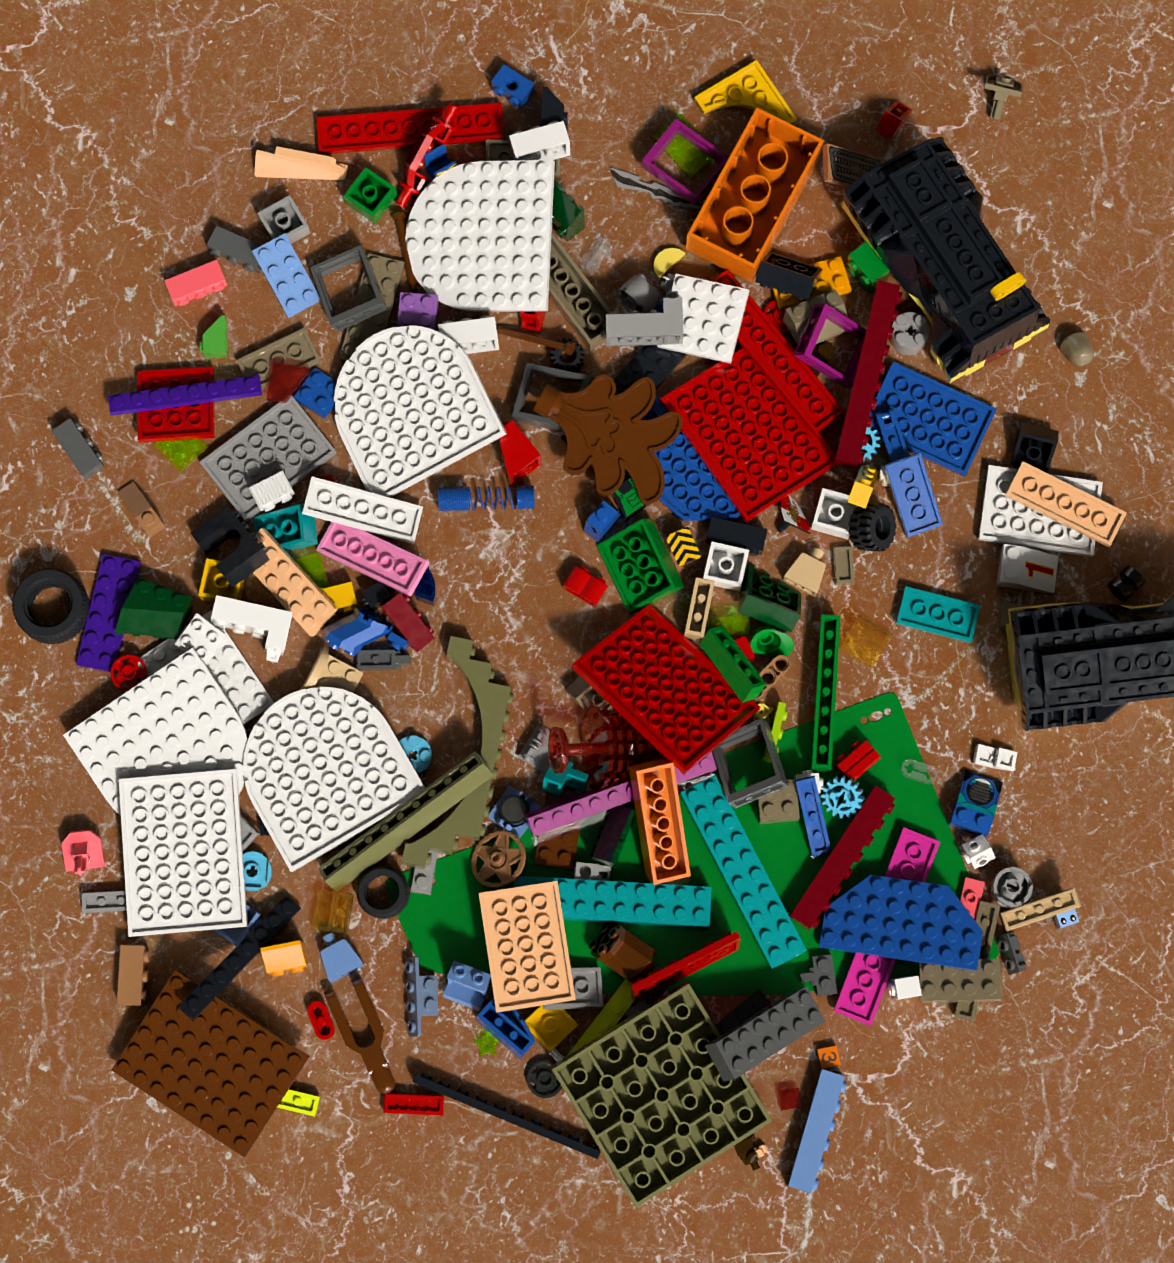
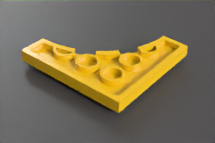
(747, 89)

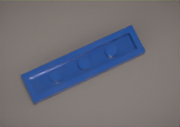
(813, 815)

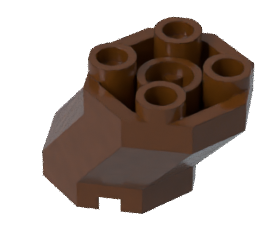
(622, 952)

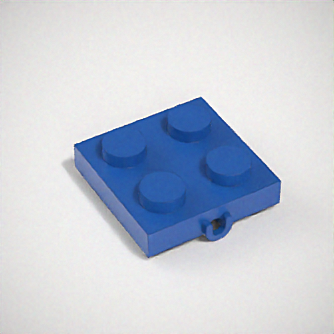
(317, 393)

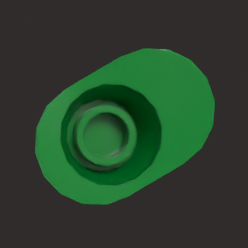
(770, 642)

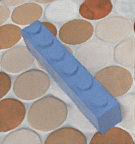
(816, 1131)

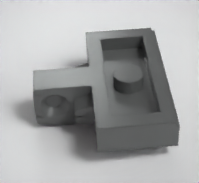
(821, 975)

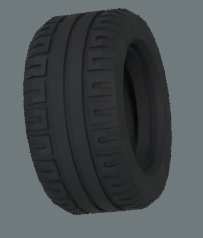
(31, 587)

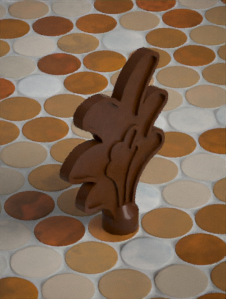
(610, 434)

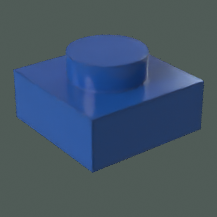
(397, 642)

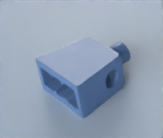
(339, 958)

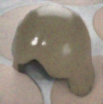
(1077, 349)

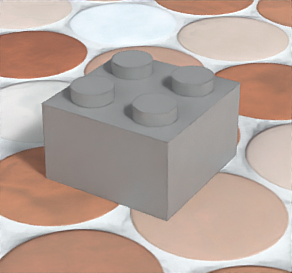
(284, 218)

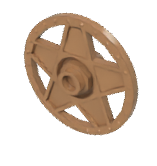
(498, 859)

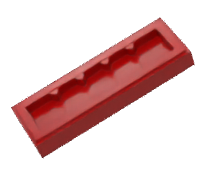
(414, 1104)

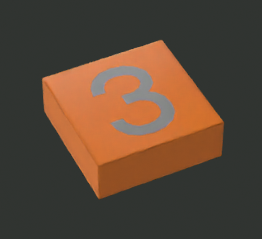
(828, 1057)

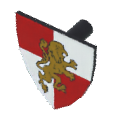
(792, 516)

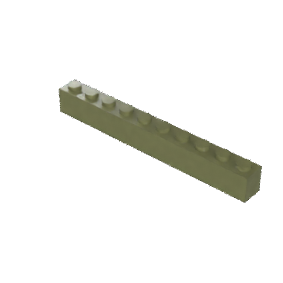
(405, 822)

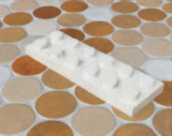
(362, 510)

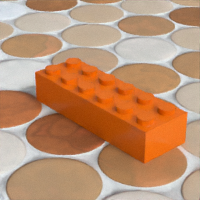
(659, 821)

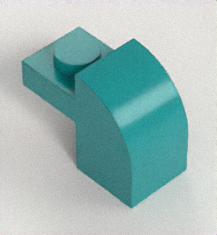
(572, 778)

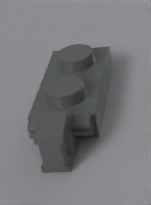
(381, 660)

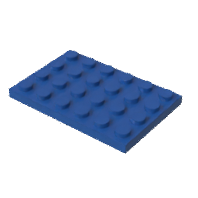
(934, 418)

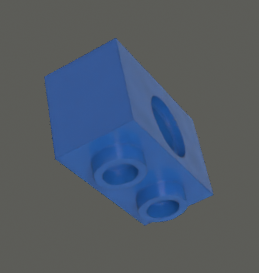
(508, 77)

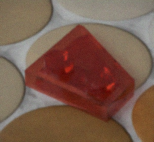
(284, 381)

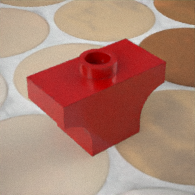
(533, 320)

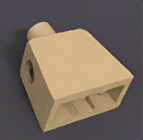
(807, 572)

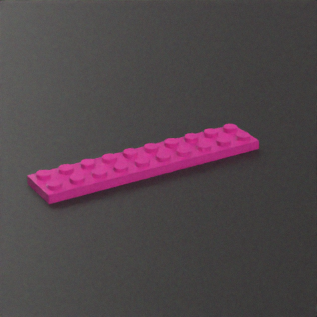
(870, 973)

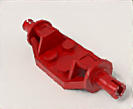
(421, 146)

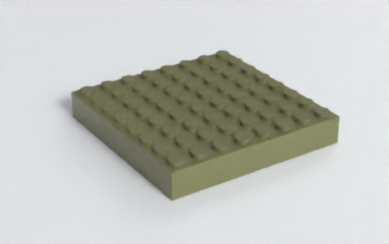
(658, 1095)

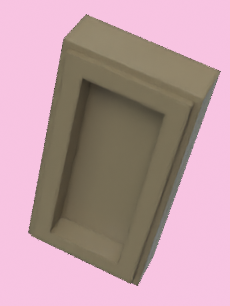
(843, 565)

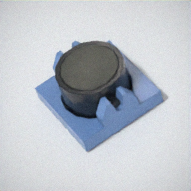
(512, 808)

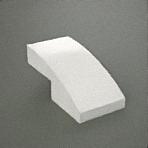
(994, 757)

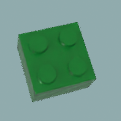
(370, 195)
(867, 267)

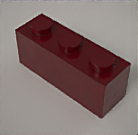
(408, 621)

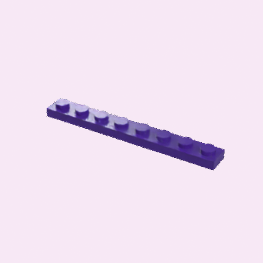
(185, 395)

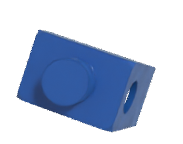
(601, 520)

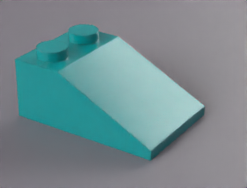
(289, 527)

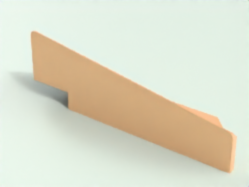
(298, 165)

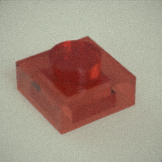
(789, 1098)

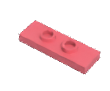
(971, 895)

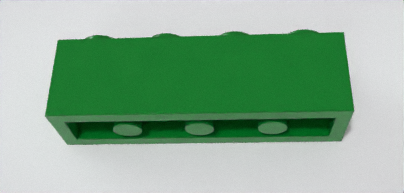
(732, 664)

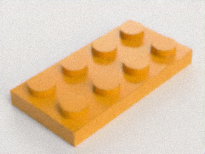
(832, 277)

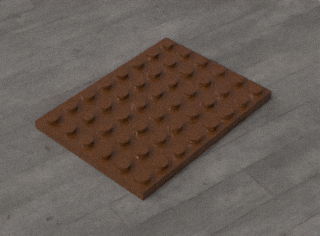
(213, 1070)

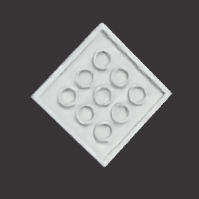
(710, 317)

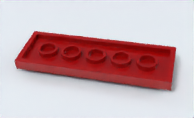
(680, 969)

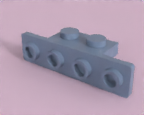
(421, 996)

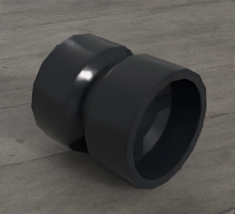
(1124, 585)

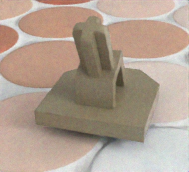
(1003, 86)

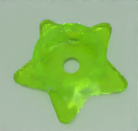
(481, 1043)

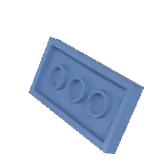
(286, 275)

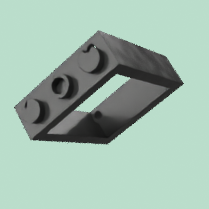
(357, 313)
(522, 391)
(759, 789)

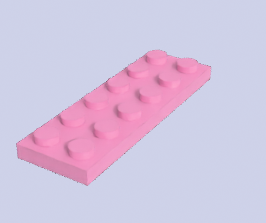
(373, 557)

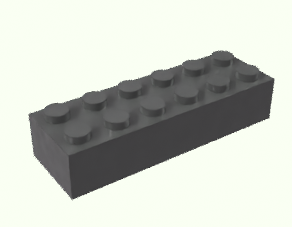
(764, 1033)

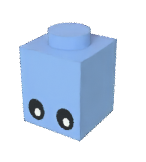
(1066, 919)

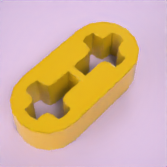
(1008, 286)

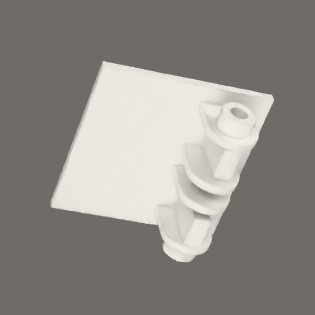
(202, 637)

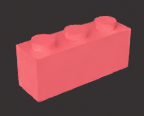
(196, 283)

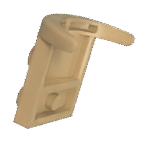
(332, 673)

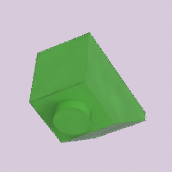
(215, 339)

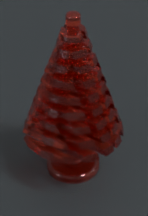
(611, 748)

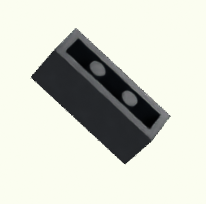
(737, 535)

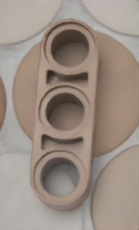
(774, 672)

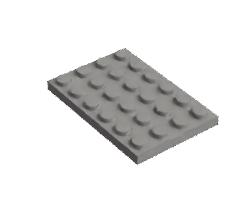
(273, 443)

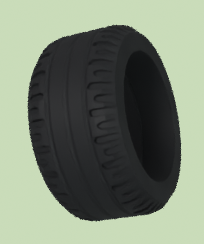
(368, 877)

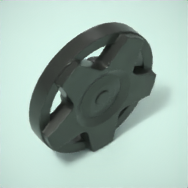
(543, 1079)

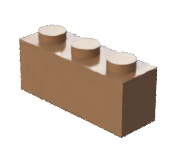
(132, 975)

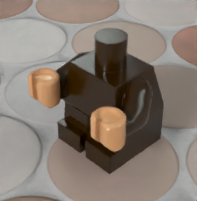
(749, 1152)

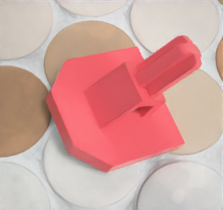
(82, 851)

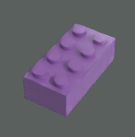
(418, 310)

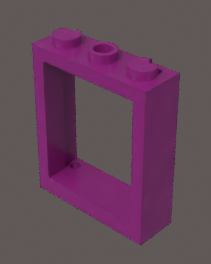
(674, 129)
(810, 336)

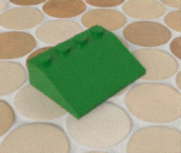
(640, 565)

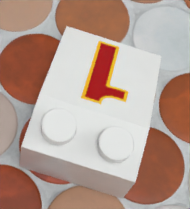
(1027, 569)

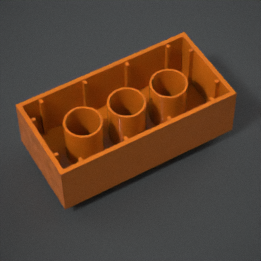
(754, 194)

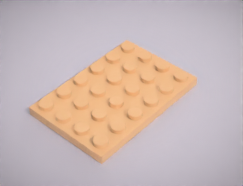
(527, 946)

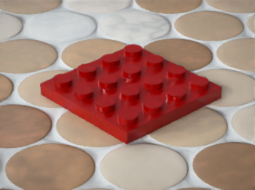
(176, 422)

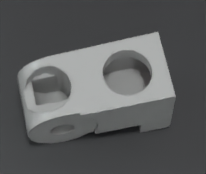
(591, 871)

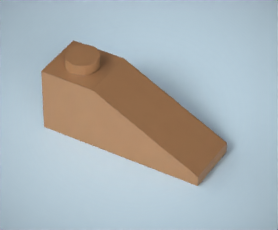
(141, 509)

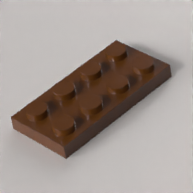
(559, 846)

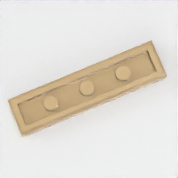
(1041, 909)

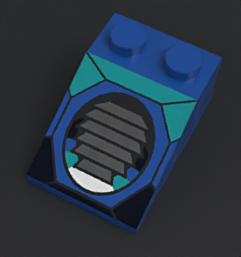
(976, 803)

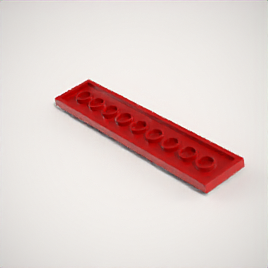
(403, 128)
(784, 370)

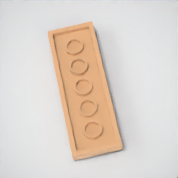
(1066, 504)
(293, 586)

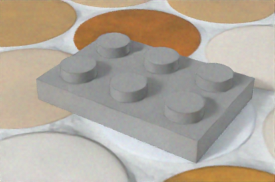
(587, 990)

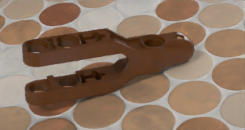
(372, 1055)

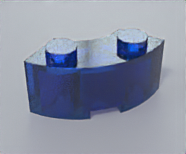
(426, 589)

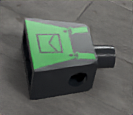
(627, 500)

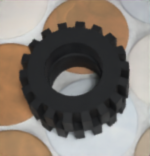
(872, 527)

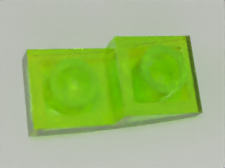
(733, 624)

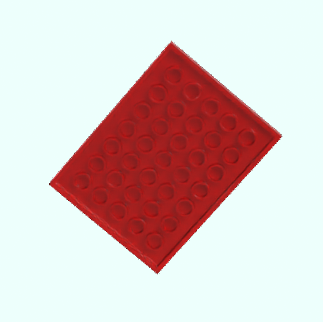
(748, 435)
(665, 688)

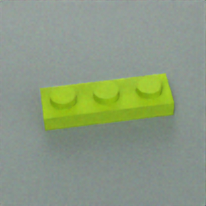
(780, 715)

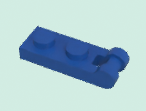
(891, 435)

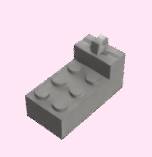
(649, 327)

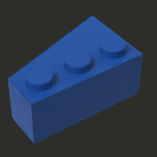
(507, 1029)

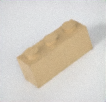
(699, 609)

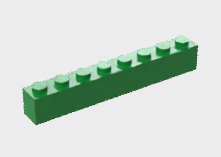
(825, 693)

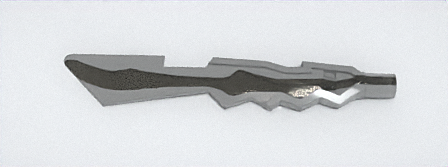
(657, 191)

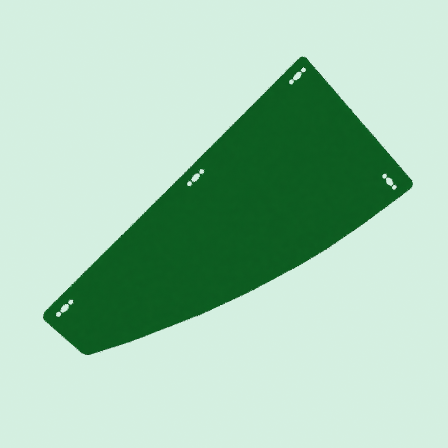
(450, 920)

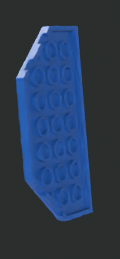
(689, 485)
(903, 923)

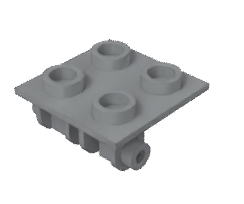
(536, 749)

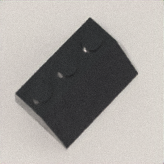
(788, 276)

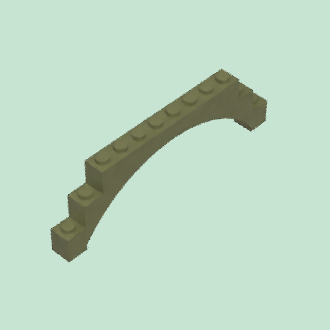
(469, 815)

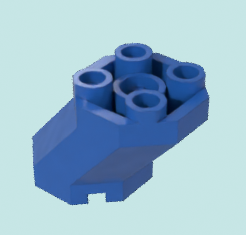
(356, 630)

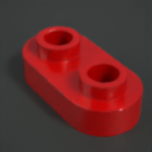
(321, 1020)

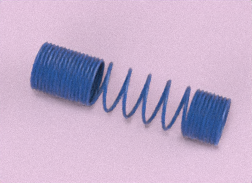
(459, 498)

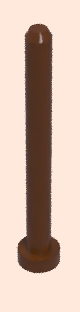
(399, 218)
(567, 347)

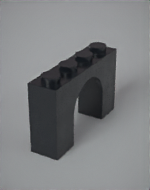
(226, 526)

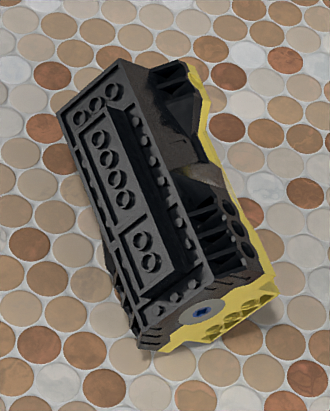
(931, 235)
(1088, 660)

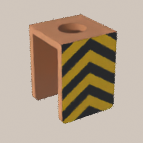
(682, 549)

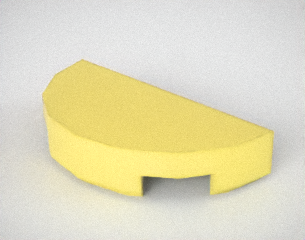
(666, 260)

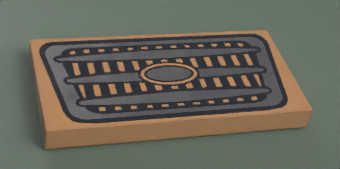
(845, 166)

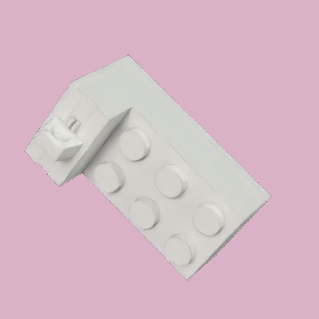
(254, 619)

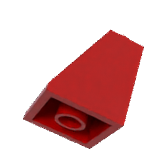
(518, 453)

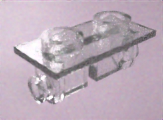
(600, 248)

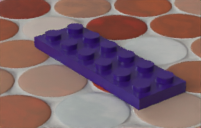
(113, 585)

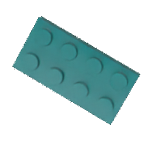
(938, 614)

